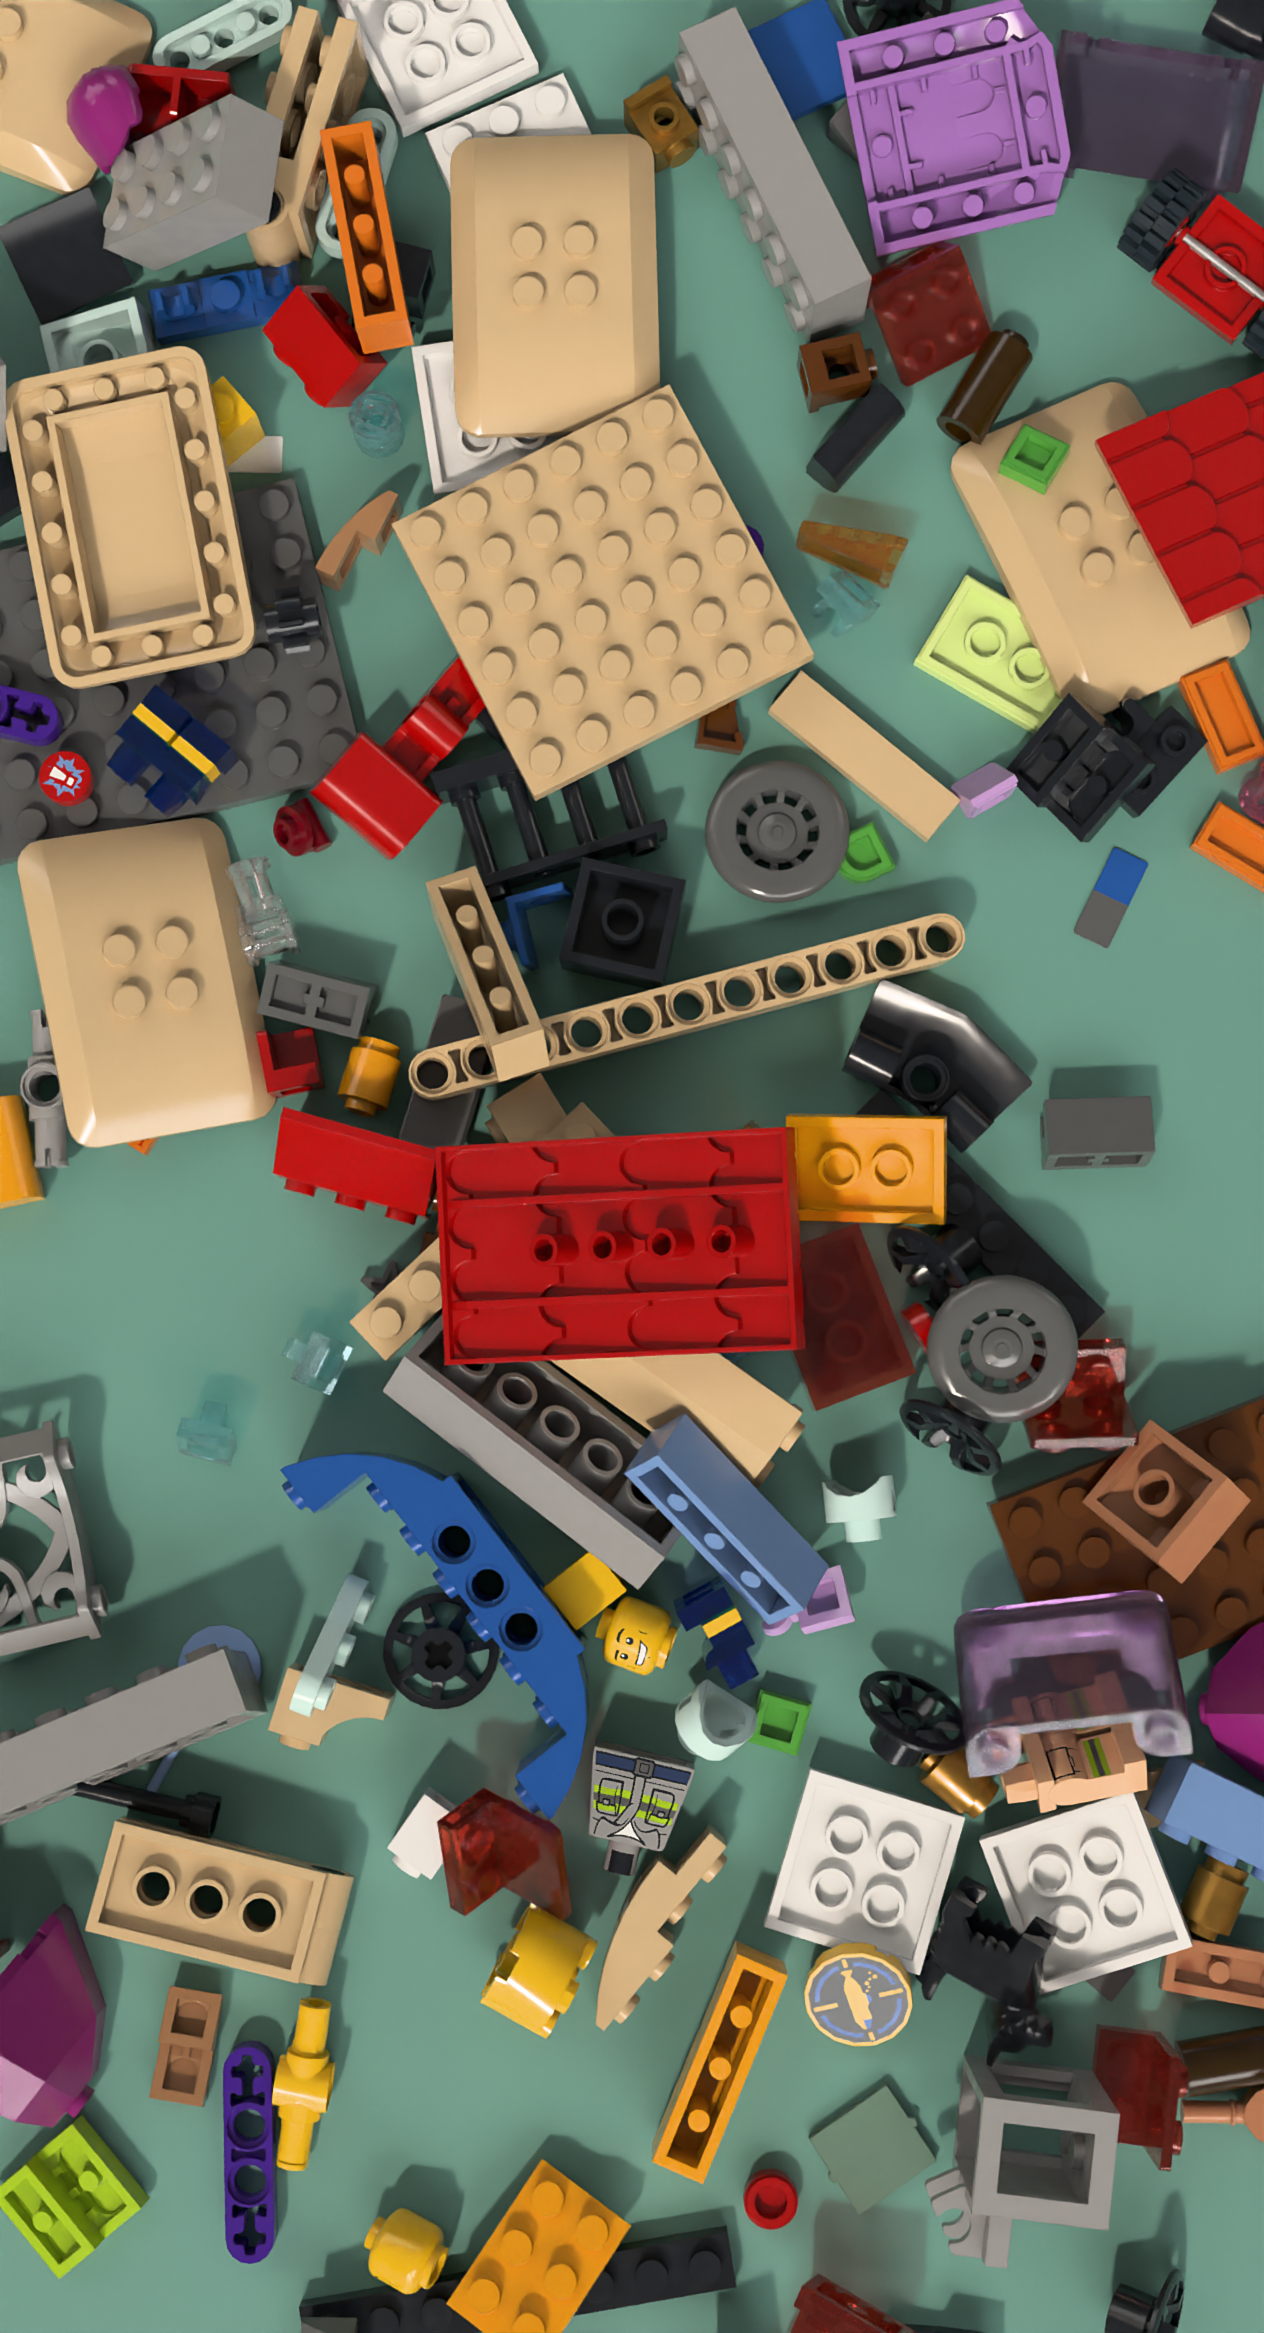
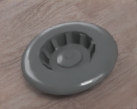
(777, 831)
(1002, 1348)

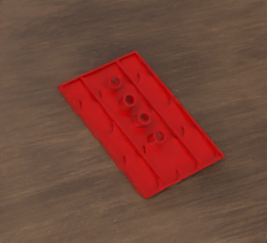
(1199, 495)
(620, 1246)

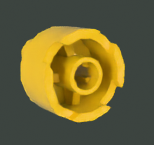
(538, 1971)

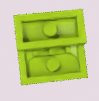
(70, 2196)

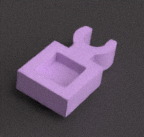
(826, 1609)

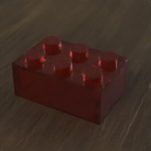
(847, 1322)

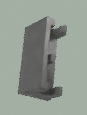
(316, 998)
(1097, 1133)

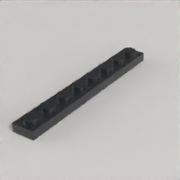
(633, 2276)

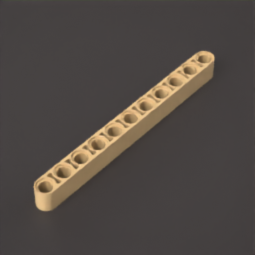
(709, 991)

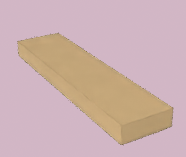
(863, 756)

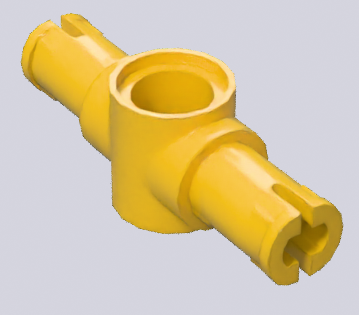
(303, 2083)

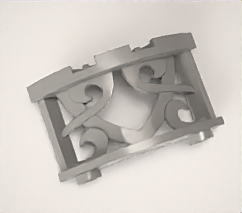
(69, 1535)

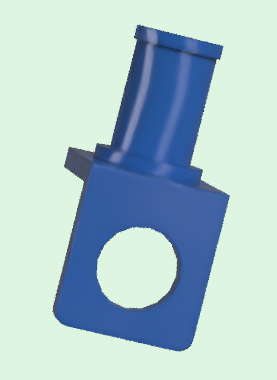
(517, 926)

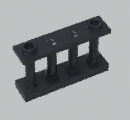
(466, 781)

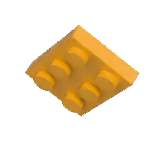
(871, 1168)
(540, 2258)

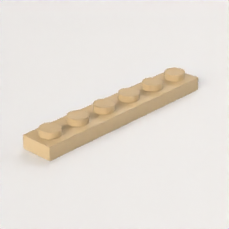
(416, 1292)

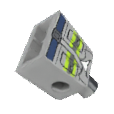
(634, 1801)

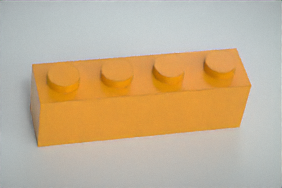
(719, 2062)

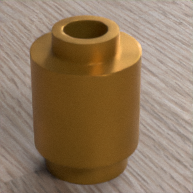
(950, 1781)
(1214, 1898)

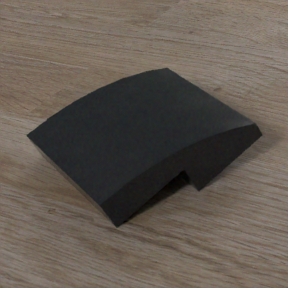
(63, 256)
(1080, 767)

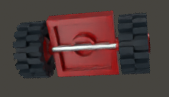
(1215, 263)

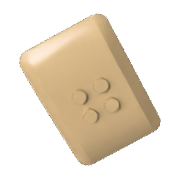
(41, 60)
(552, 281)
(129, 518)
(1081, 563)
(144, 981)

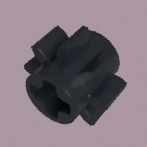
(292, 620)

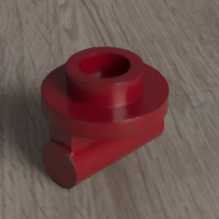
(300, 829)

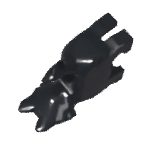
(996, 1964)

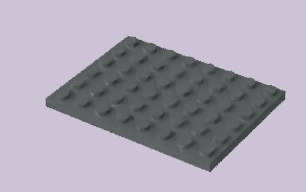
(272, 708)

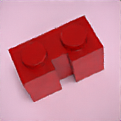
(322, 347)

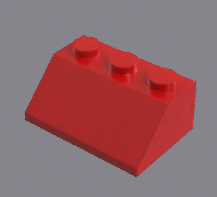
(355, 1166)

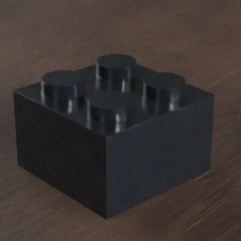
(622, 924)

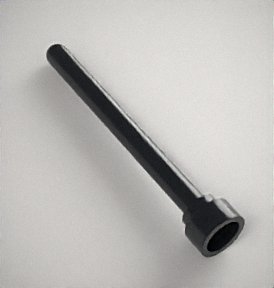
(194, 1812)

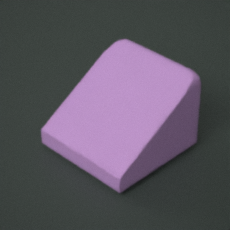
(984, 789)

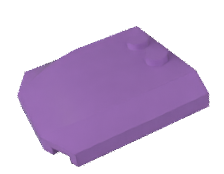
(955, 125)

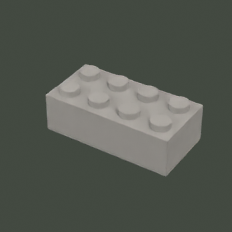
(193, 183)

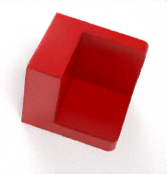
(290, 1062)

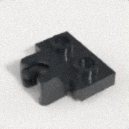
(1166, 740)

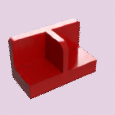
(174, 93)

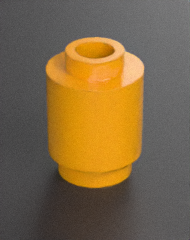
(370, 1076)

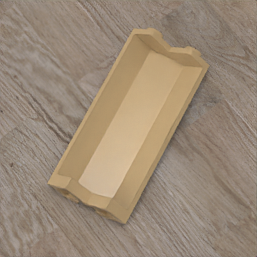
(718, 1396)

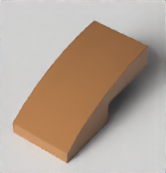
(366, 529)
(186, 2046)

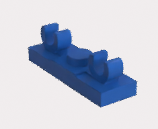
(221, 302)

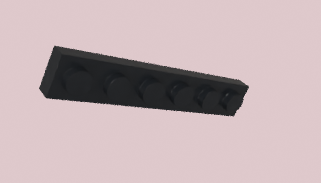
(1001, 1240)

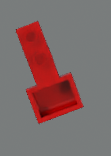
(381, 787)

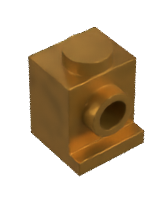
(650, 109)

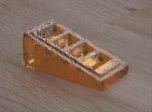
(857, 551)

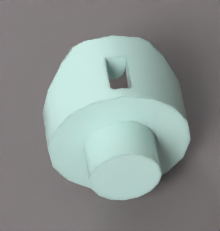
(860, 1510)
(713, 1722)

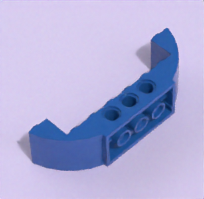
(547, 1660)

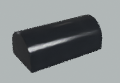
(856, 439)

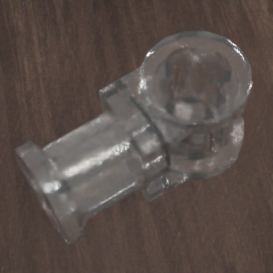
(262, 921)

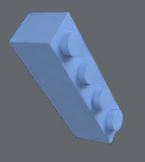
(727, 1519)
(1212, 1809)

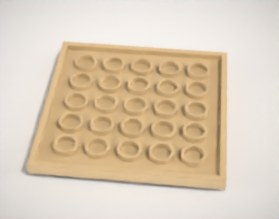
(602, 592)

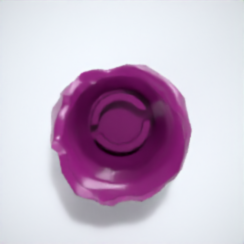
(103, 112)

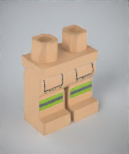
(1076, 1766)

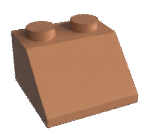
(1167, 1501)

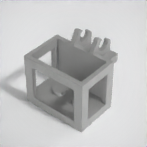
(1010, 2184)

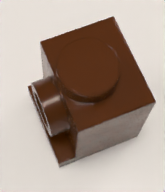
(832, 355)

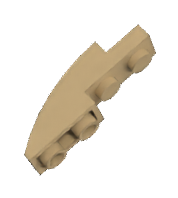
(639, 1940)

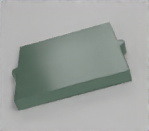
(872, 2148)

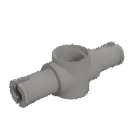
(49, 1115)

